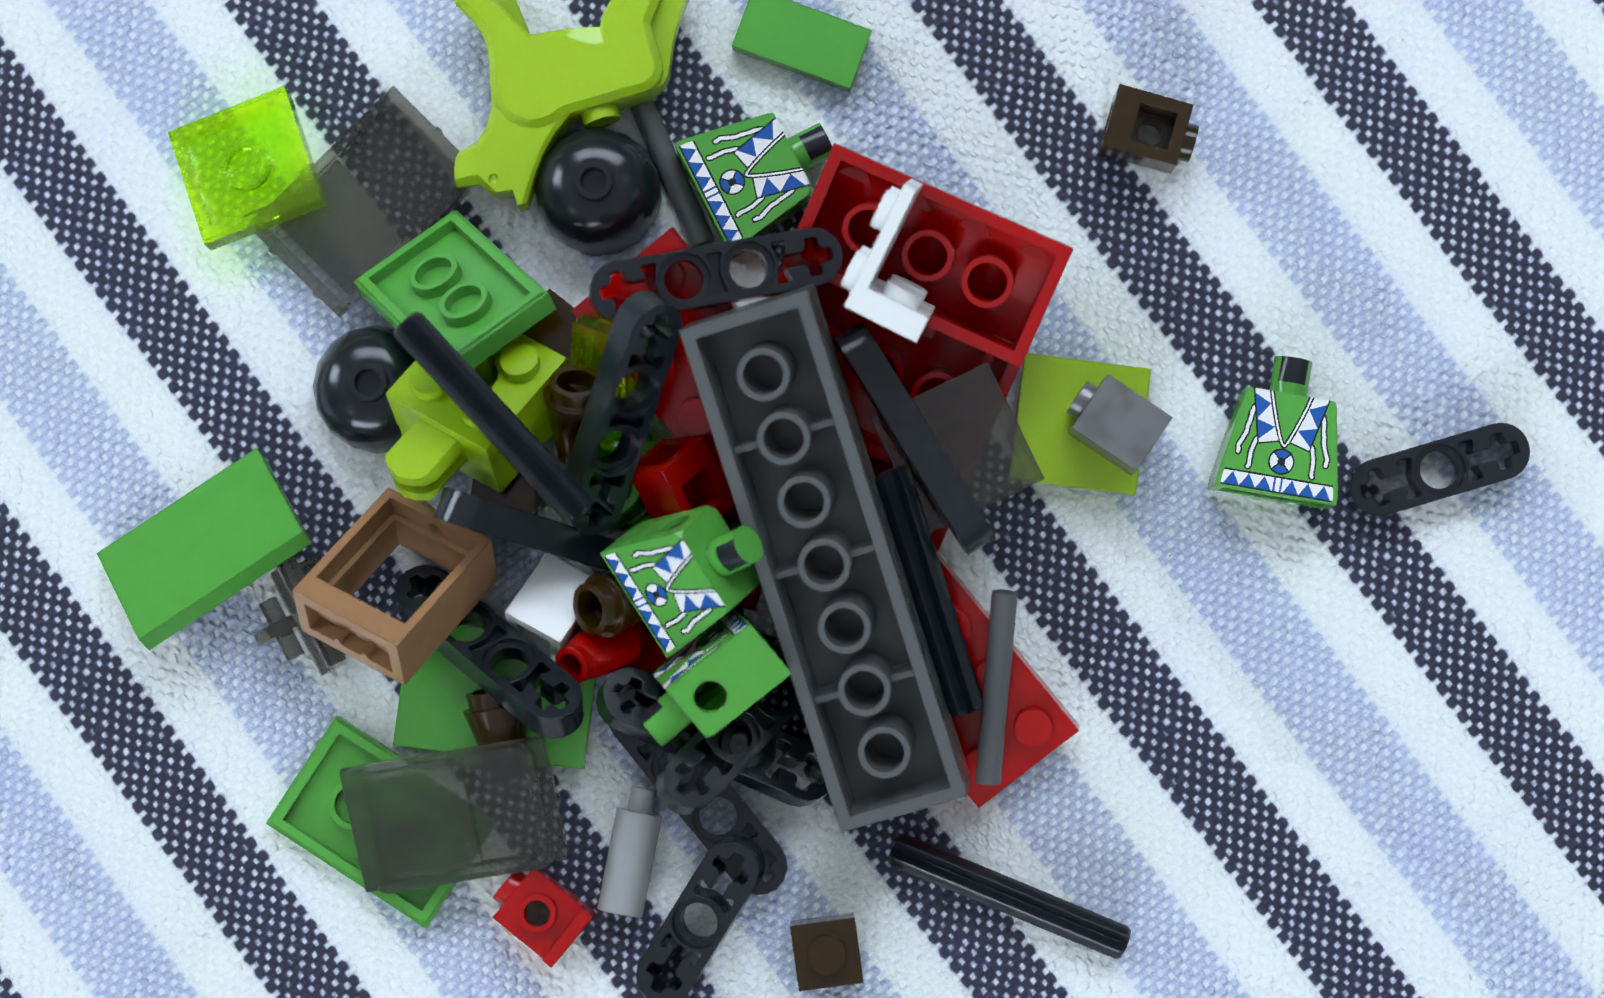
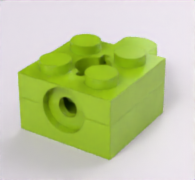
(443, 439)

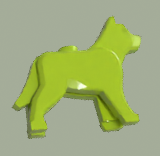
(559, 80)

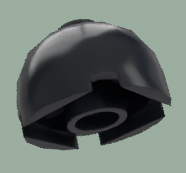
(598, 191)
(353, 386)

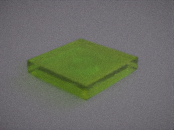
(247, 168)

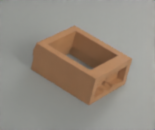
(367, 634)

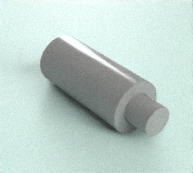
(630, 855)

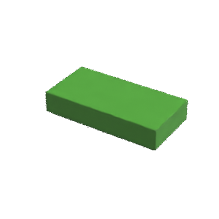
(803, 41)

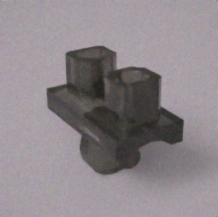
(283, 628)

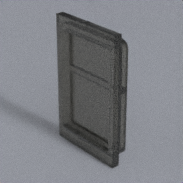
(381, 189)
(455, 815)

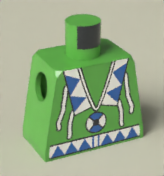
(752, 174)
(1281, 442)
(684, 572)
(738, 674)

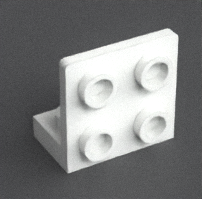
(898, 301)

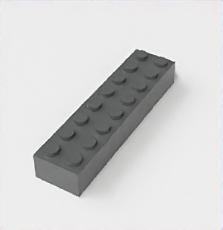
(827, 557)

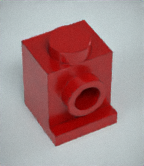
(680, 477)
(566, 919)

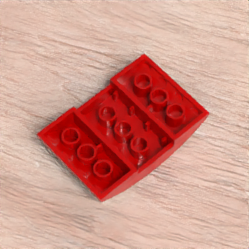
(979, 273)

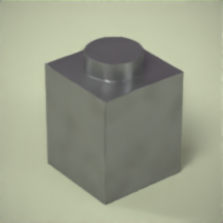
(1116, 423)

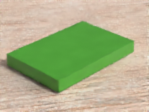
(460, 286)
(203, 549)
(435, 700)
(319, 821)

